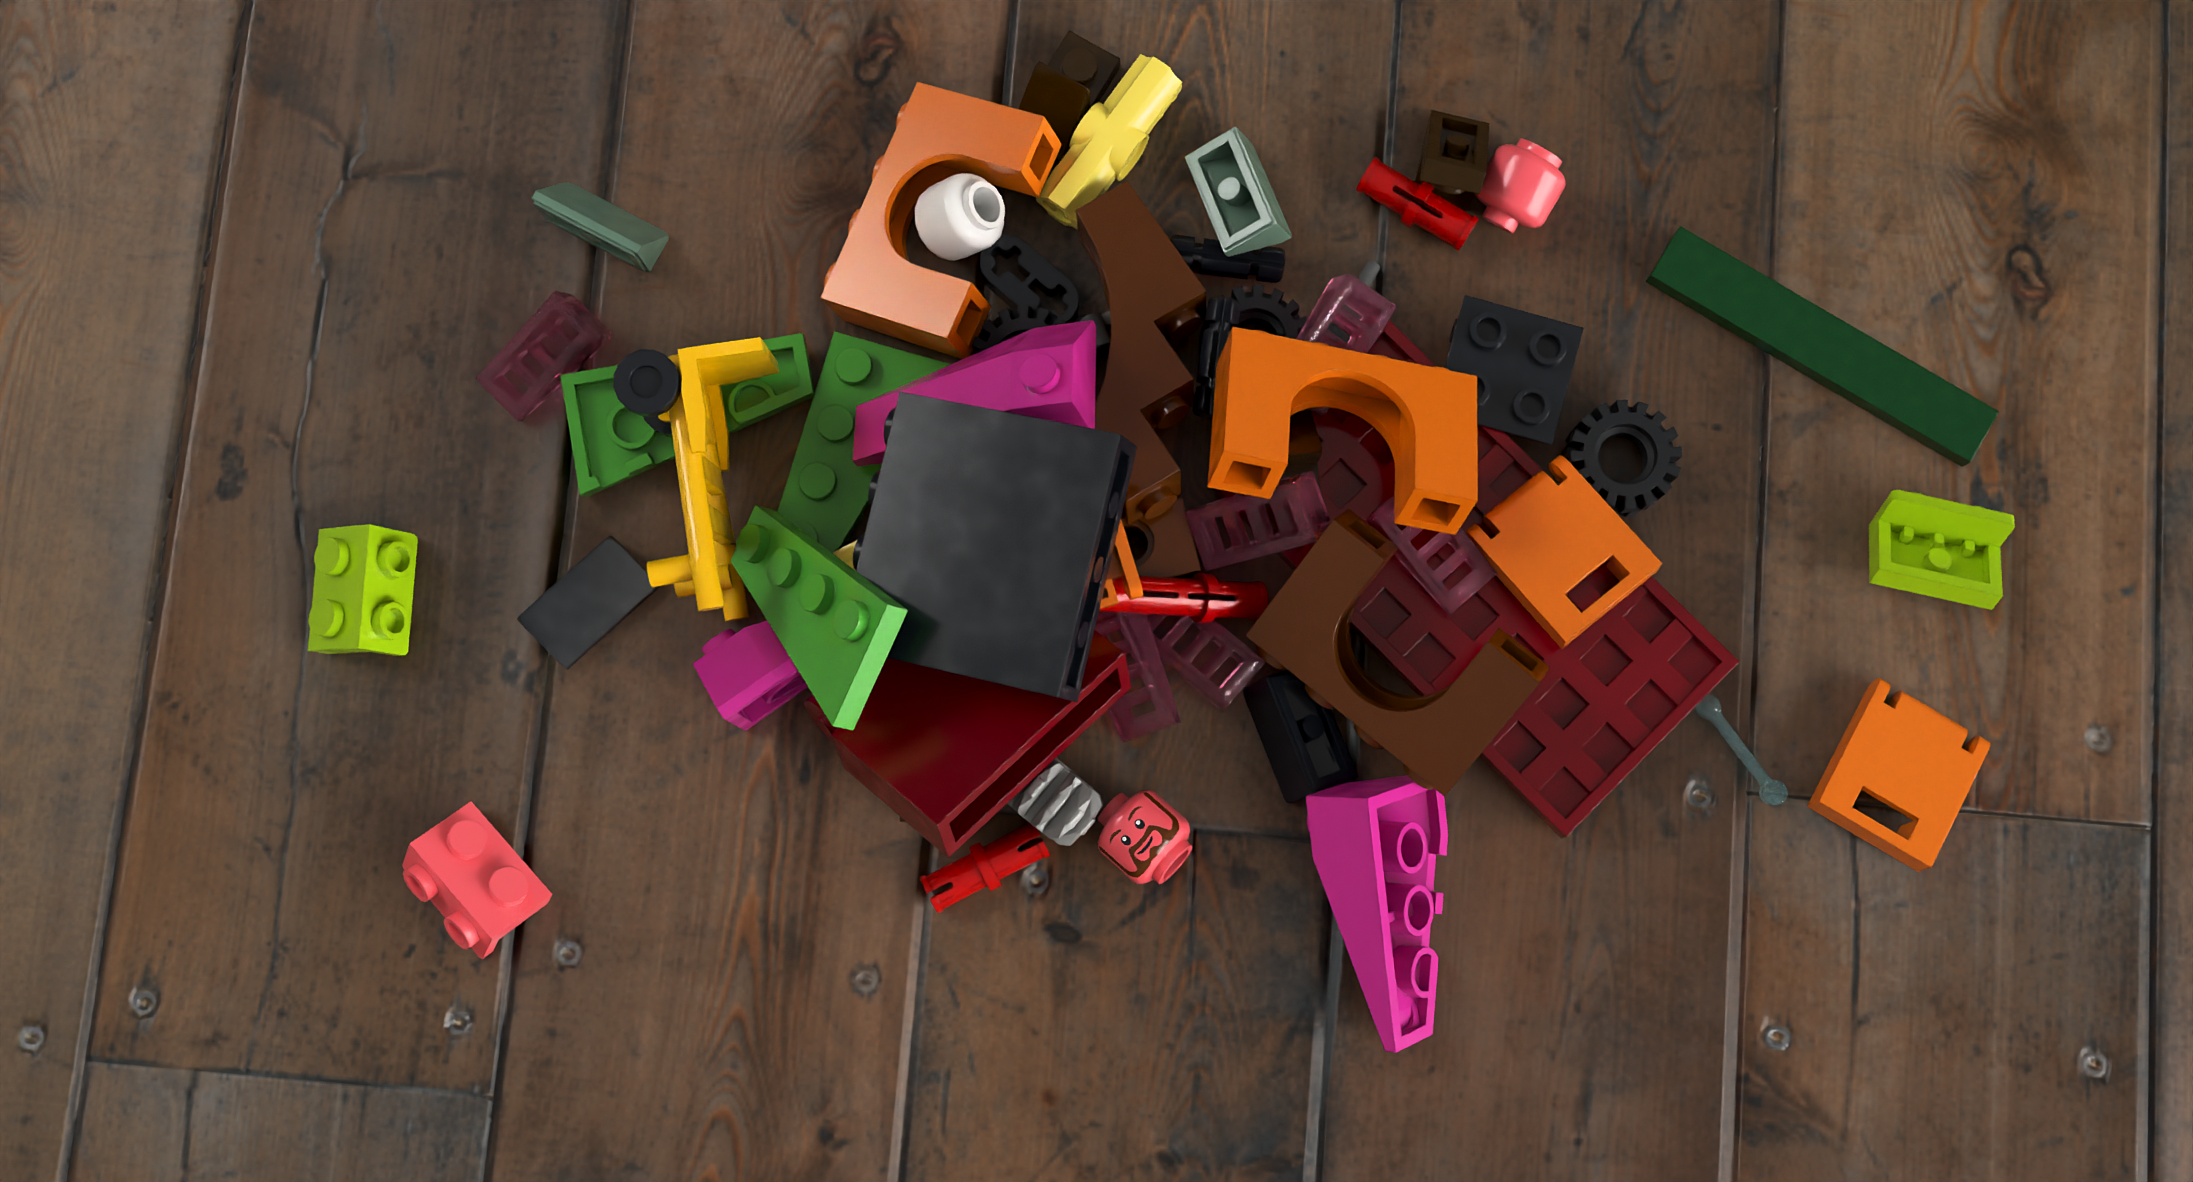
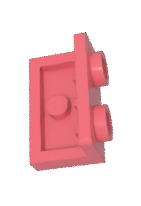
(473, 879)

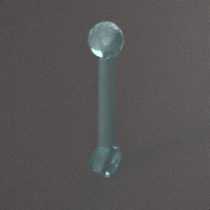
(1771, 791)

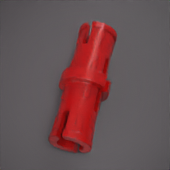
(1381, 182)
(984, 866)

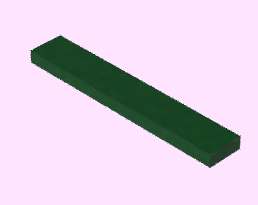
(1822, 347)

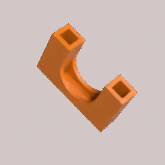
(933, 139)
(1417, 409)

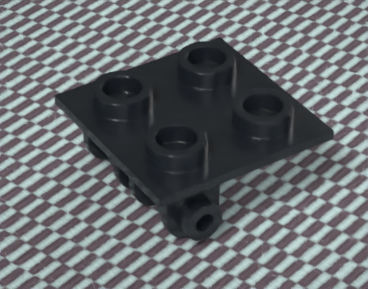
(1519, 366)

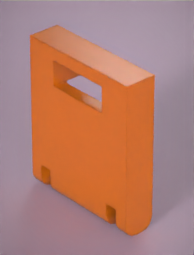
(1556, 538)
(1907, 761)

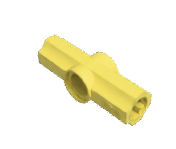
(1110, 139)

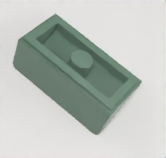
(1237, 194)
(601, 224)

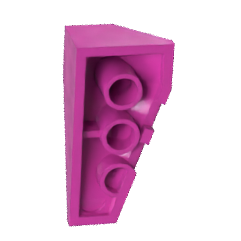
(1033, 374)
(748, 674)
(1377, 865)

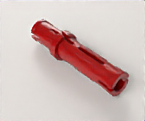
(1237, 598)

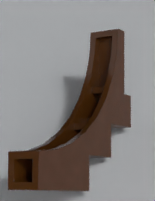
(1149, 303)

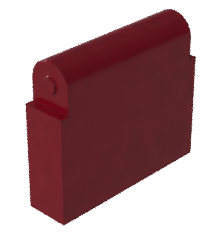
(961, 747)

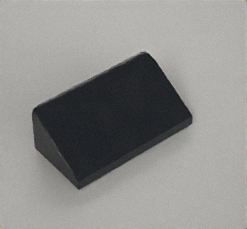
(587, 602)
(1298, 736)

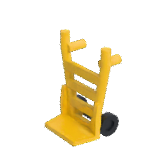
(685, 402)

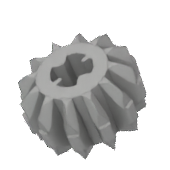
(1058, 803)

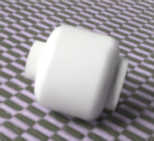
(959, 216)

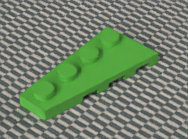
(619, 444)
(825, 486)
(820, 610)

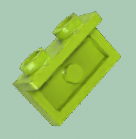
(1938, 548)
(362, 590)

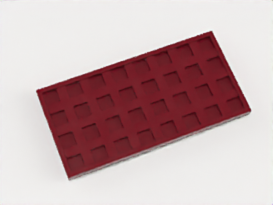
(1605, 692)

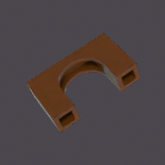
(1310, 636)

